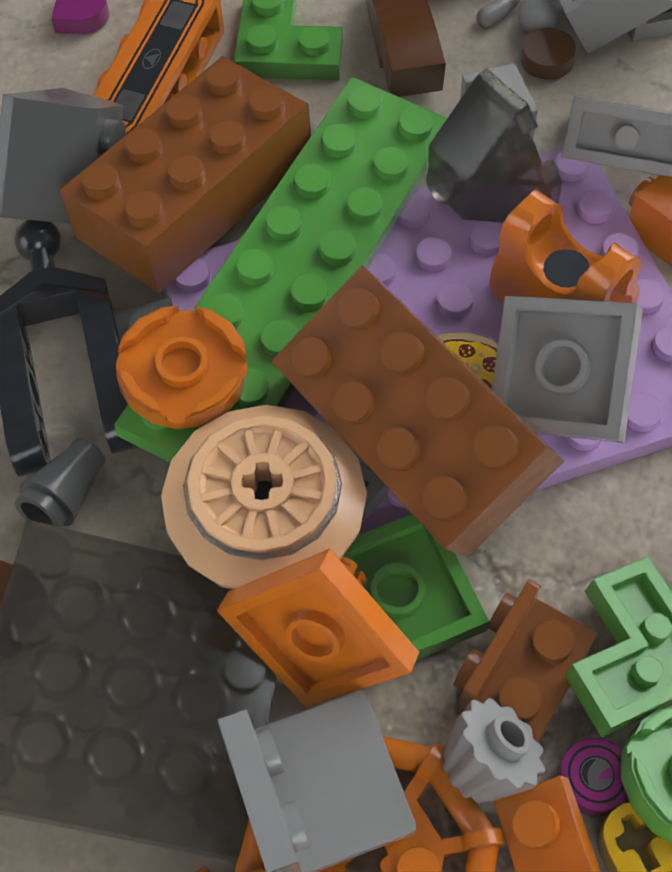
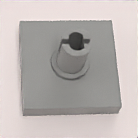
(568, 365)

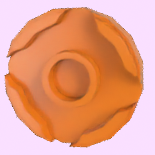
(181, 367)

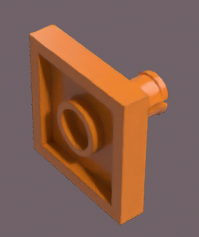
(319, 628)

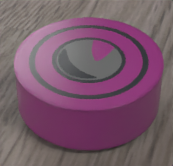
(594, 775)

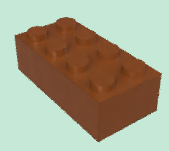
(187, 173)
(416, 413)

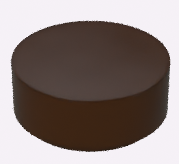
(548, 53)

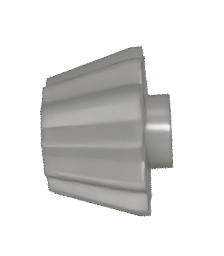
(491, 753)

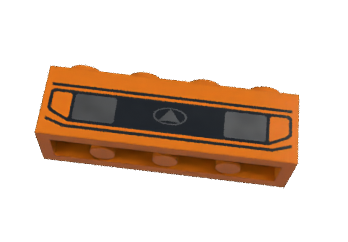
(161, 55)

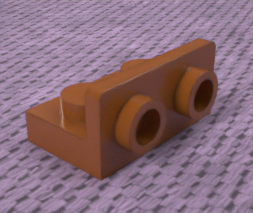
(525, 659)

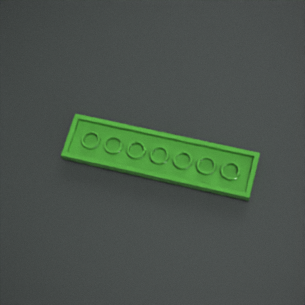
(310, 239)

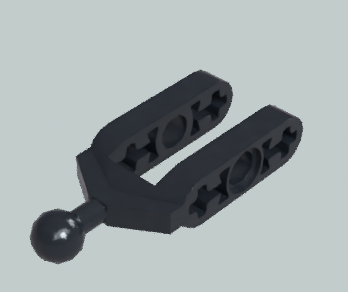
(41, 297)

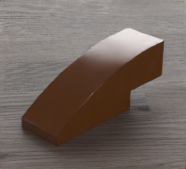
(407, 46)

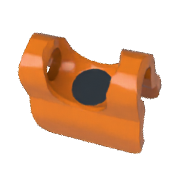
(546, 261)

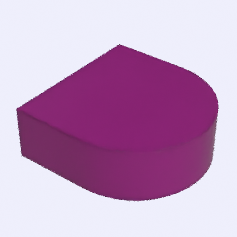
(79, 16)

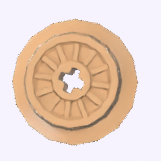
(212, 502)

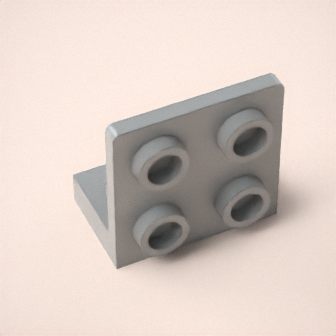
(317, 785)

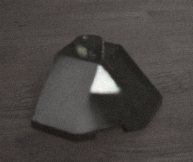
(485, 155)

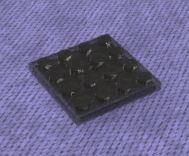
(119, 694)

